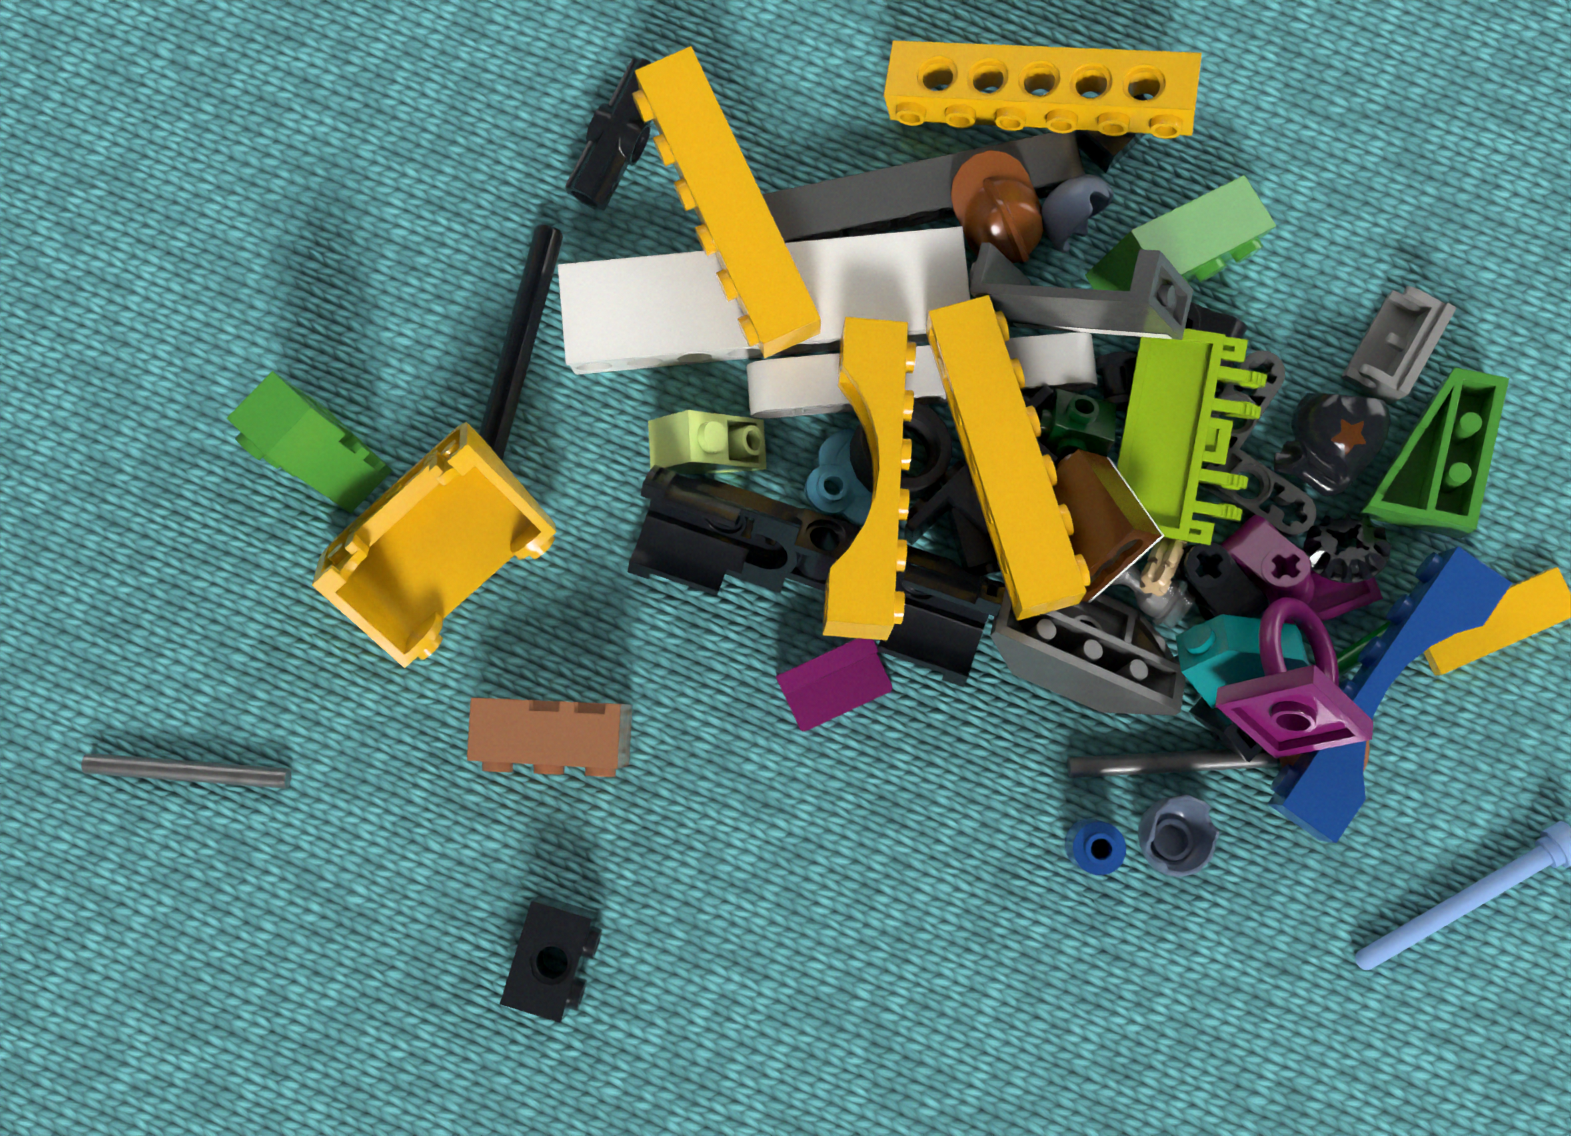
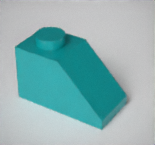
(1228, 653)

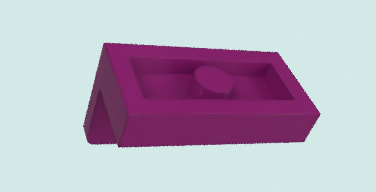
(834, 683)

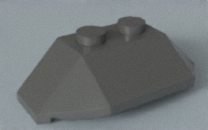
(1093, 655)

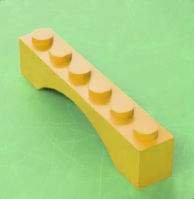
(863, 580)

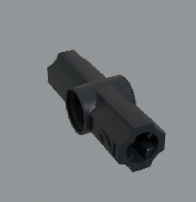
(613, 142)

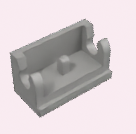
(1398, 344)

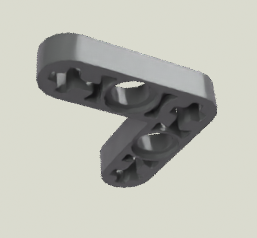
(1238, 461)

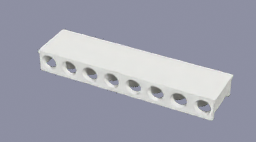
(676, 314)

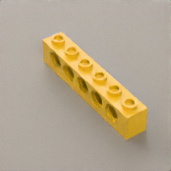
(1063, 71)

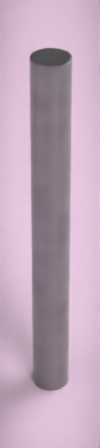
(1164, 763)
(186, 770)

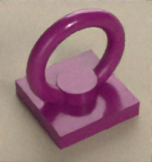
(1296, 707)

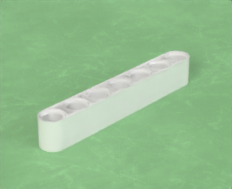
(811, 382)

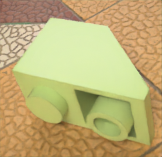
(707, 443)

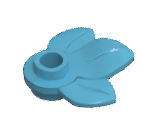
(835, 466)

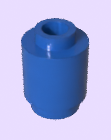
(1079, 843)

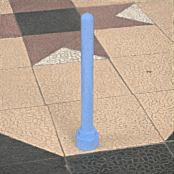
(1551, 850)

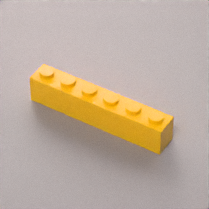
(727, 202)
(1005, 458)

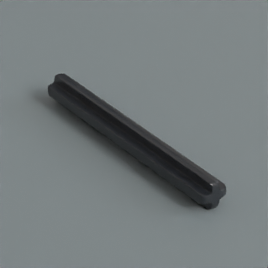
(520, 337)

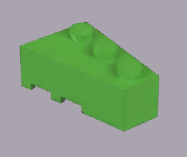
(1192, 237)
(307, 442)
(1445, 459)

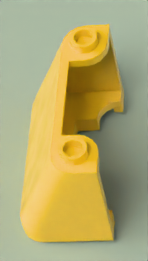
(431, 544)

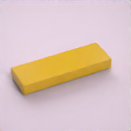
(1522, 611)

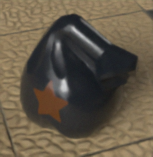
(1333, 440)

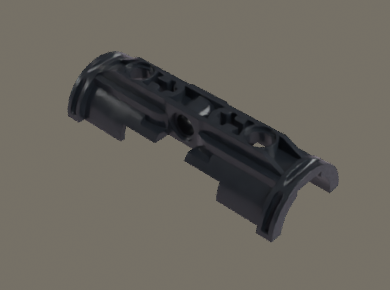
(704, 531)

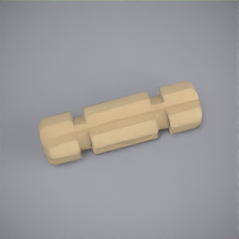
(1161, 566)

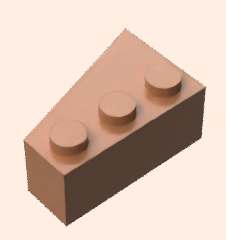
(549, 735)

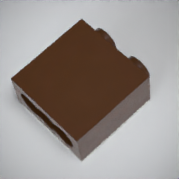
(1106, 518)

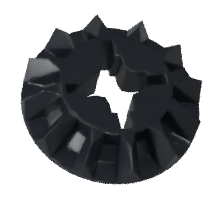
(1354, 563)

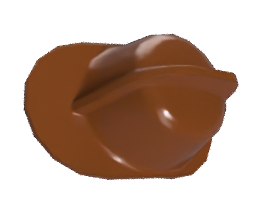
(997, 205)

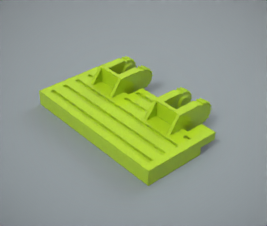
(1173, 432)

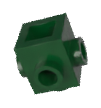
(1077, 423)

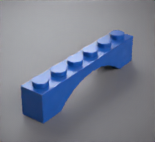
(1451, 597)

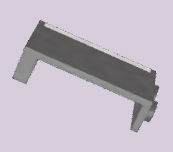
(1152, 308)

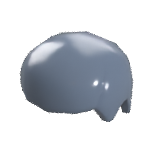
(1071, 206)
(1178, 835)

